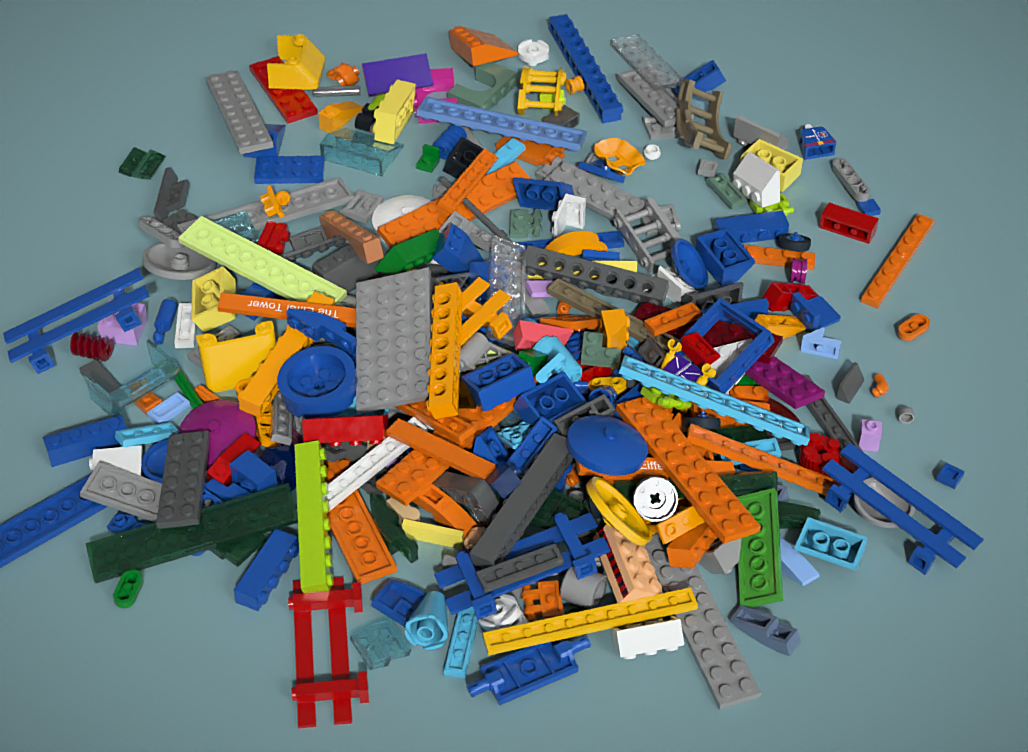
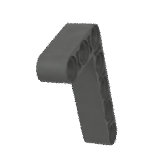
(470, 491)

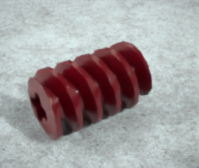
(91, 347)

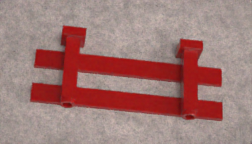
(341, 687)

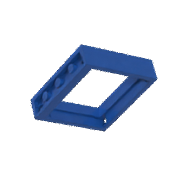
(747, 357)

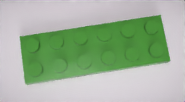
(761, 553)

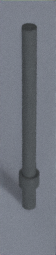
(499, 233)

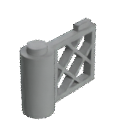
(475, 349)

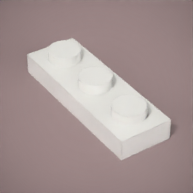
(185, 327)

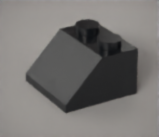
(461, 157)

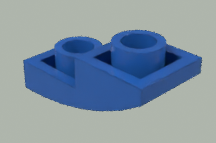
(124, 522)

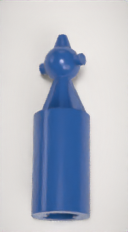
(164, 319)

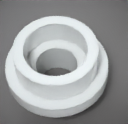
(652, 152)

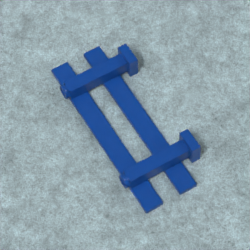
(37, 341)
(934, 544)
(578, 556)

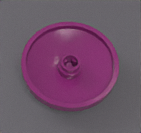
(224, 424)

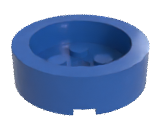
(321, 367)

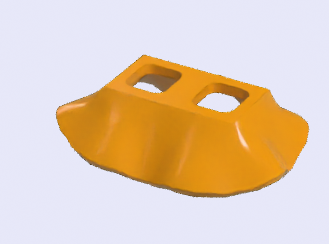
(621, 150)

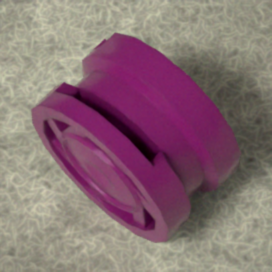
(798, 271)

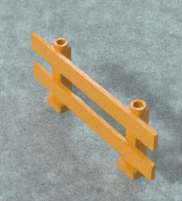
(484, 314)

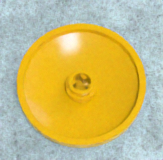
(618, 511)

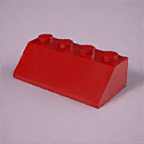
(346, 429)

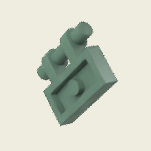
(519, 223)

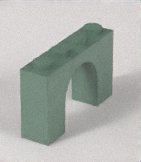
(498, 77)

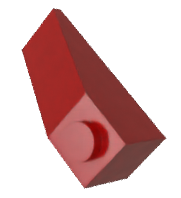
(780, 295)
(221, 468)

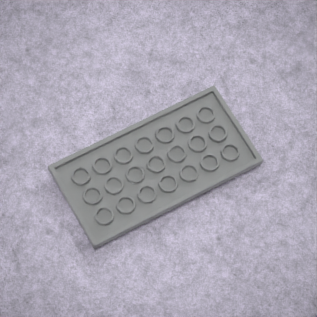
(393, 340)

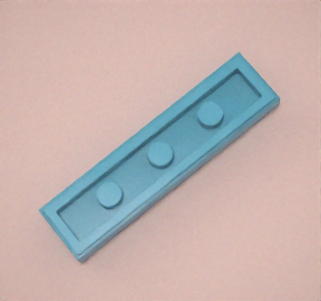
(461, 644)

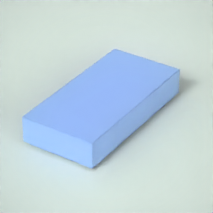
(168, 408)

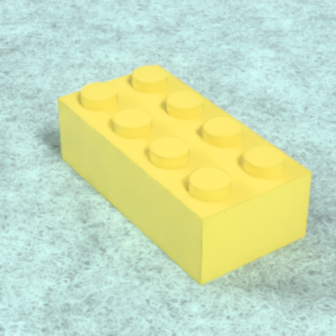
(394, 111)

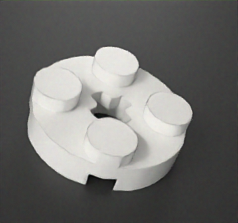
(533, 52)
(507, 613)

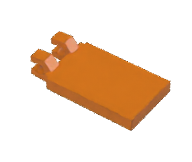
(535, 153)

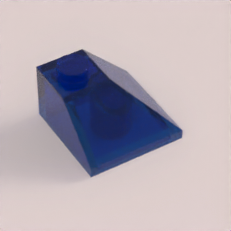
(283, 460)

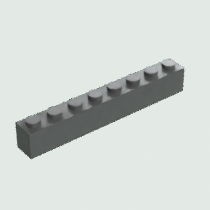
(522, 504)

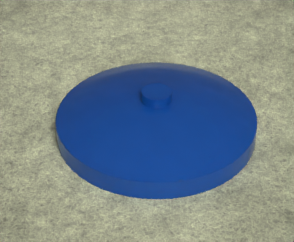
(606, 445)

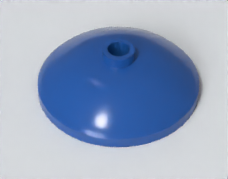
(689, 264)
(154, 461)

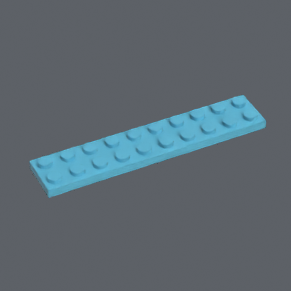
(709, 398)

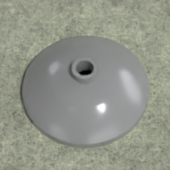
(873, 515)

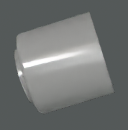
(583, 592)

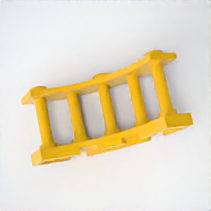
(529, 75)

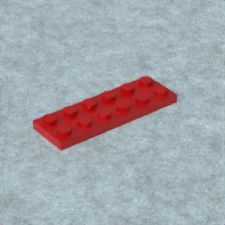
(291, 103)

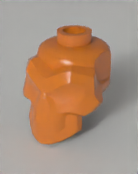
(344, 74)

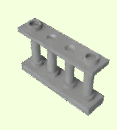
(660, 223)

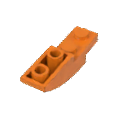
(445, 509)

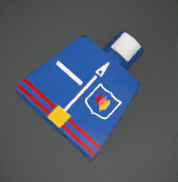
(816, 142)

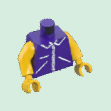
(680, 366)

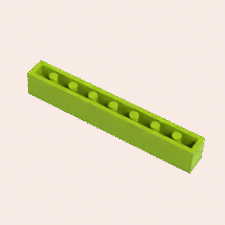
(312, 518)

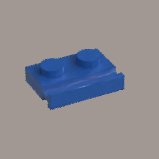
(593, 255)

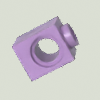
(870, 435)

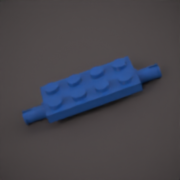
(528, 669)

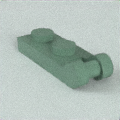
(726, 190)

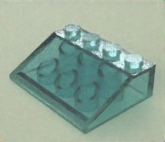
(359, 151)

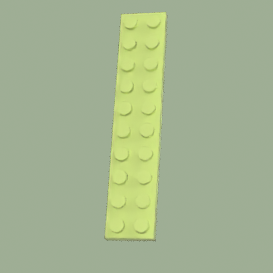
(257, 262)

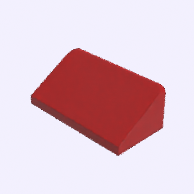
(698, 349)

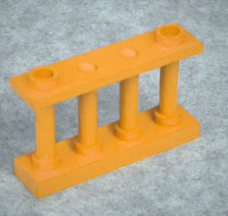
(678, 523)

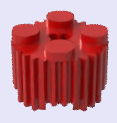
(819, 452)

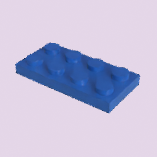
(289, 169)

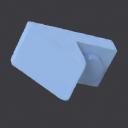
(817, 344)

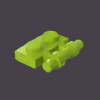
(783, 205)
(664, 400)

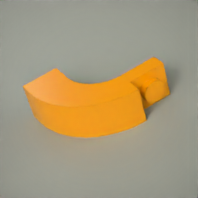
(575, 242)

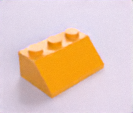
(614, 330)

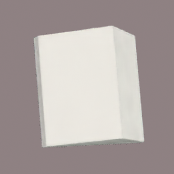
(677, 287)

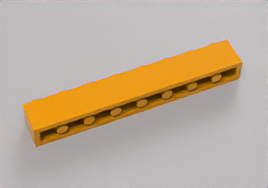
(263, 385)

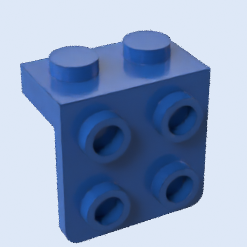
(813, 312)

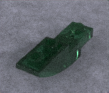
(388, 527)

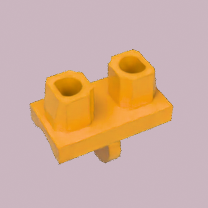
(272, 202)

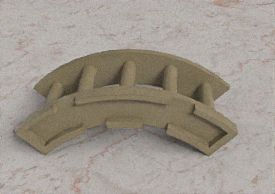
(691, 130)

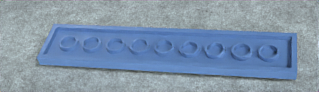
(502, 123)

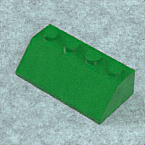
(410, 254)

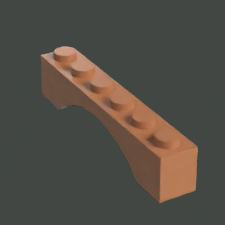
(363, 242)

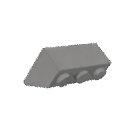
(749, 132)

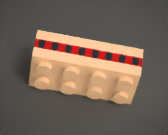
(628, 567)

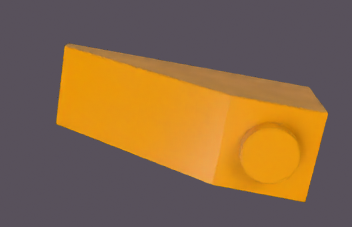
(337, 115)
(781, 325)

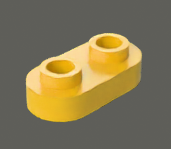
(617, 383)

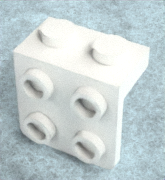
(570, 212)

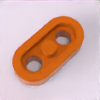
(913, 327)

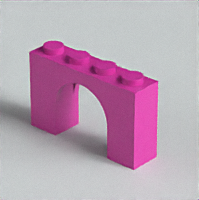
(442, 81)

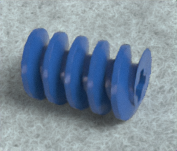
(449, 140)

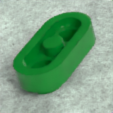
(126, 590)

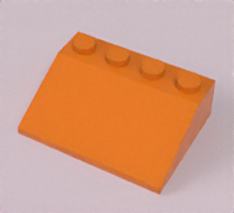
(479, 46)

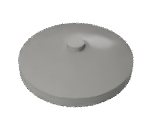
(176, 262)

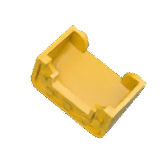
(234, 359)

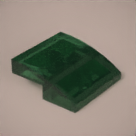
(141, 164)
(240, 550)

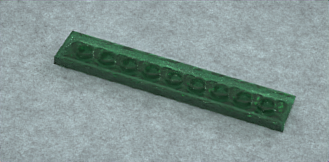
(217, 527)

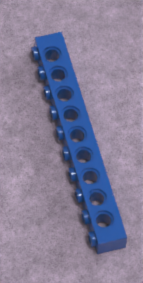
(583, 64)

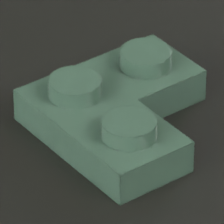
(596, 355)

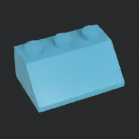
(831, 544)

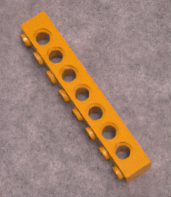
(446, 351)

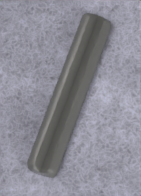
(336, 91)

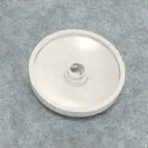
(395, 208)

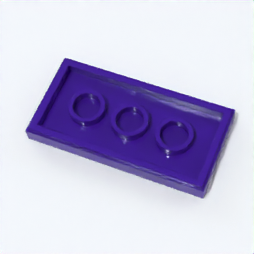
(384, 73)

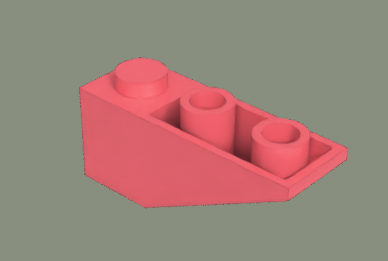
(529, 333)

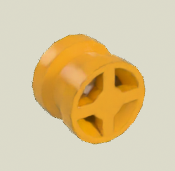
(574, 85)

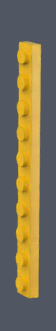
(589, 621)

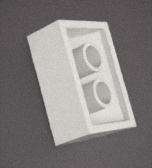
(757, 180)
(647, 637)

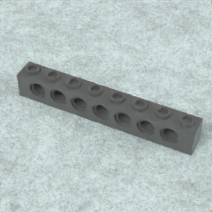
(588, 268)

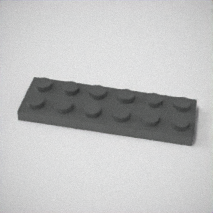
(183, 480)

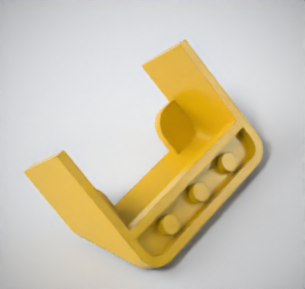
(302, 64)

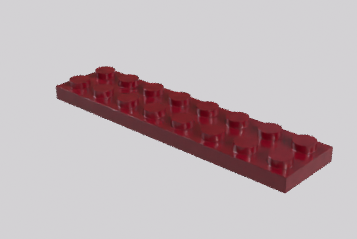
(719, 335)

